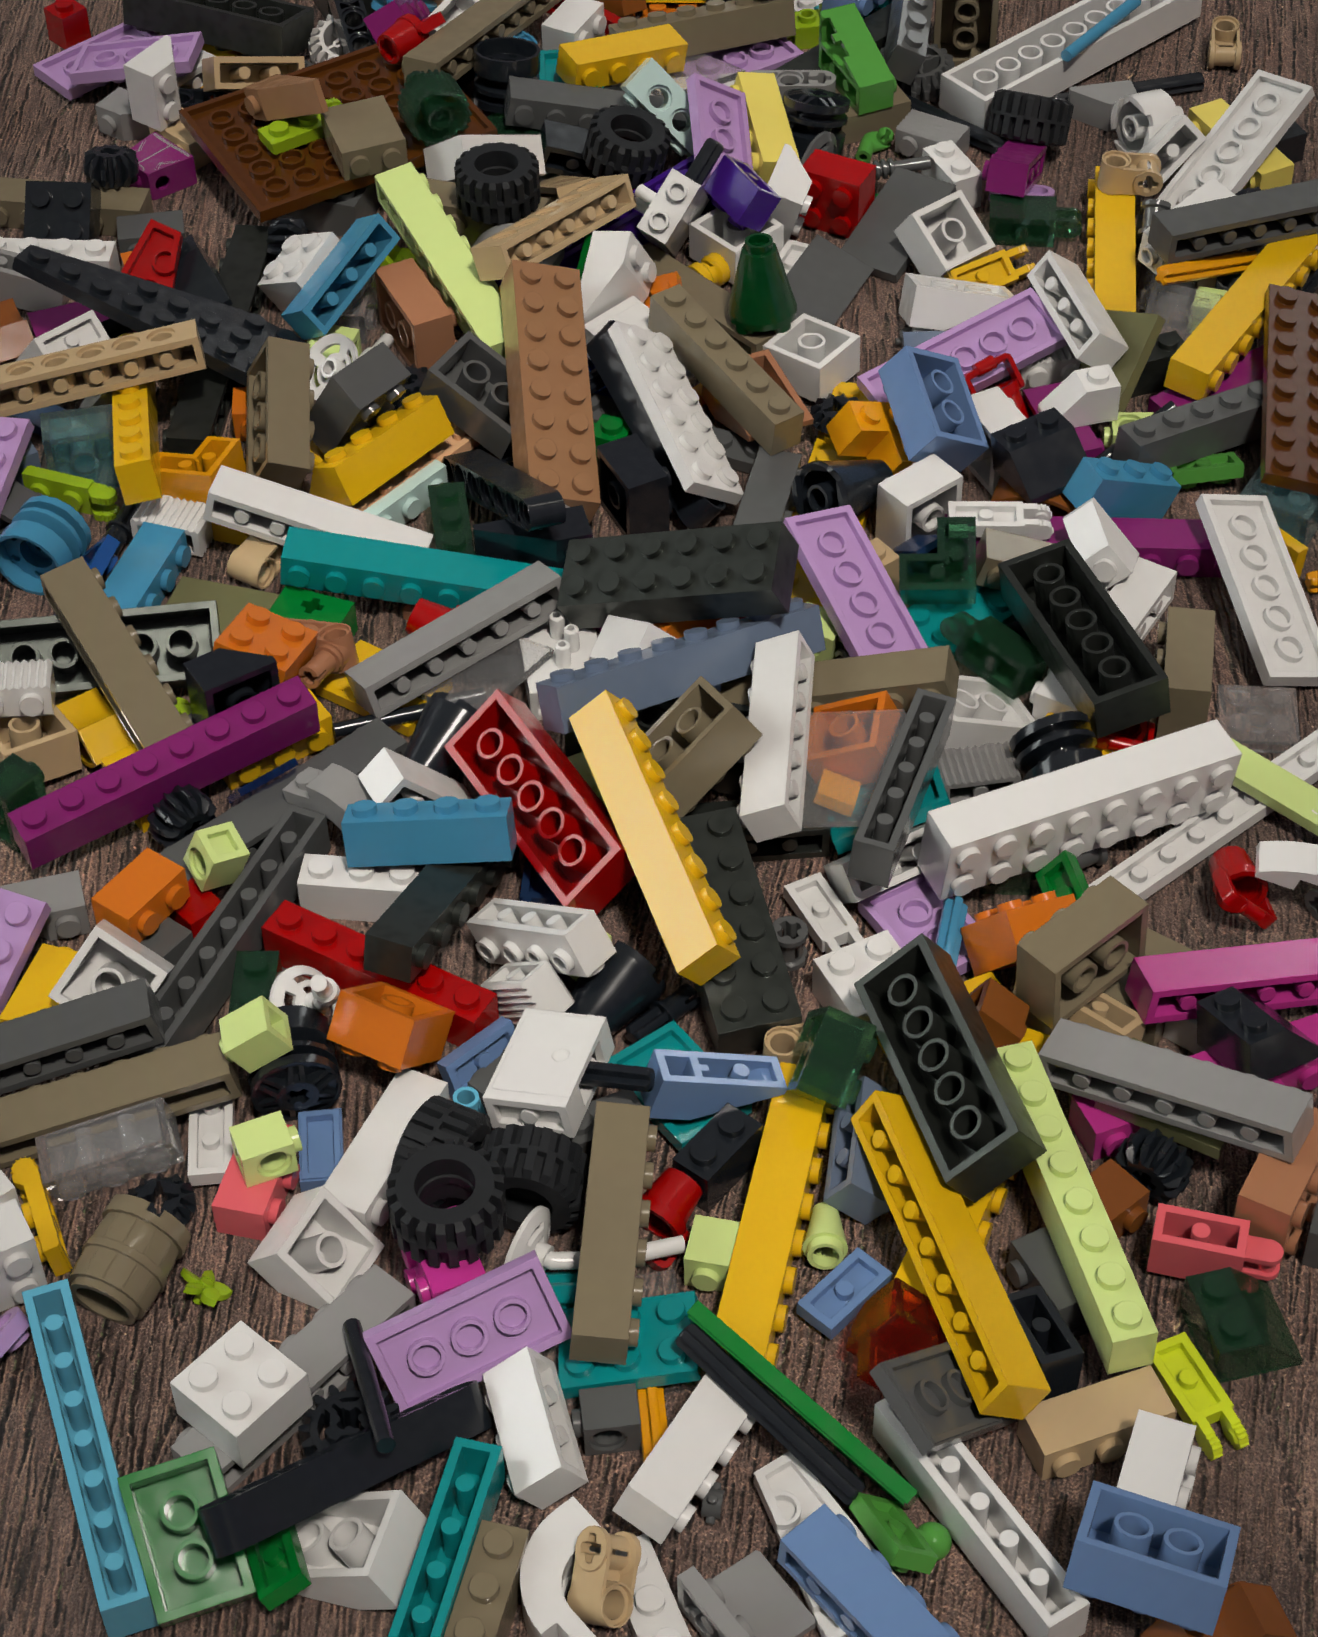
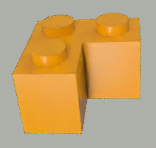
(868, 432)
(193, 474)

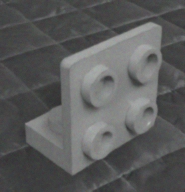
(743, 1602)

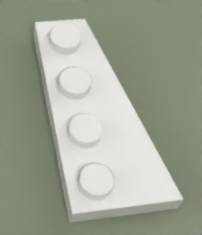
(789, 1497)

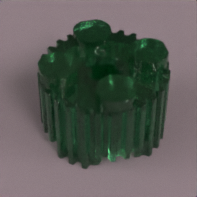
(433, 106)

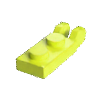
(1197, 1394)

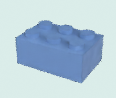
(933, 407)
(1152, 1558)

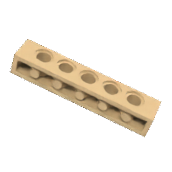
(555, 225)
(100, 367)

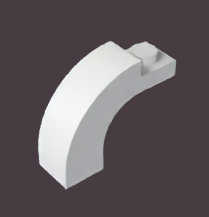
(548, 1573)

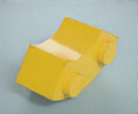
(97, 726)

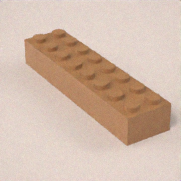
(550, 380)

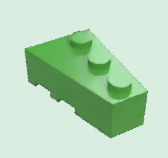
(855, 60)

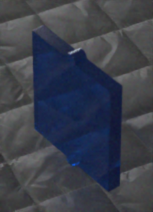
(263, 780)

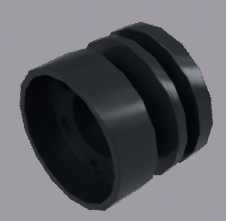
(496, 61)
(813, 112)
(1054, 743)
(303, 1077)

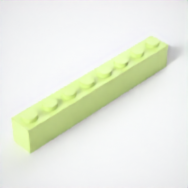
(442, 252)
(1080, 1224)

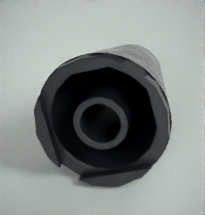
(838, 484)
(434, 729)
(619, 989)

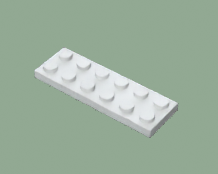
(1242, 136)
(676, 413)
(1263, 587)

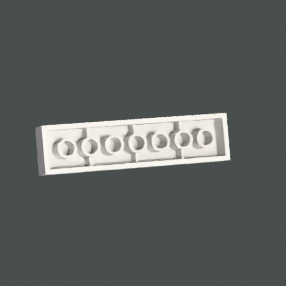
(1077, 809)

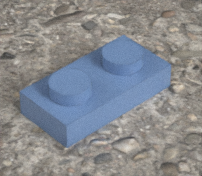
(475, 1054)
(843, 1293)

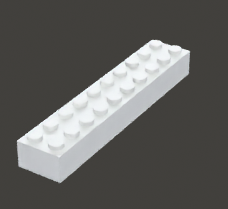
(1033, 58)

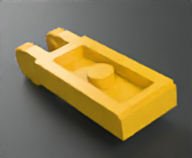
(994, 268)
(40, 1213)

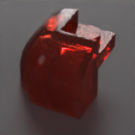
(892, 1325)

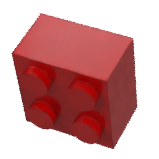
(840, 192)

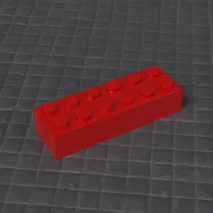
(555, 811)

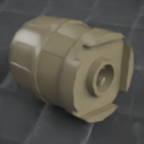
(127, 1260)

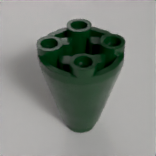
(761, 289)

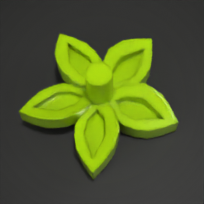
(205, 1288)

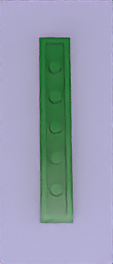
(804, 1406)

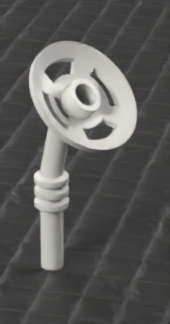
(335, 362)
(323, 994)
(533, 1238)

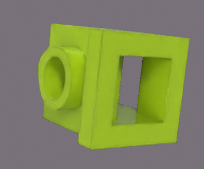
(806, 28)

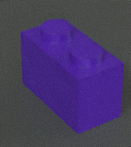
(741, 194)

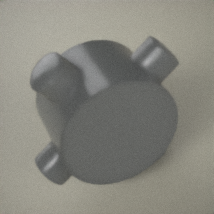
(713, 1504)

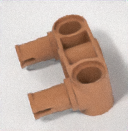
(332, 654)

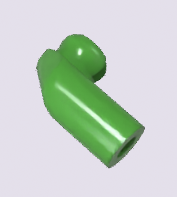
(874, 142)

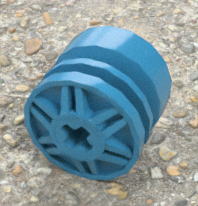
(41, 539)

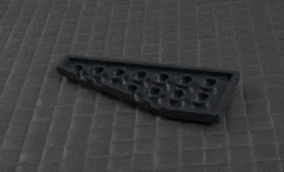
(226, 332)

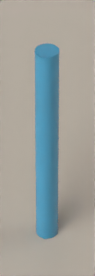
(1099, 29)

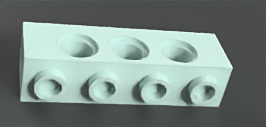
(637, 92)

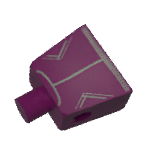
(163, 166)

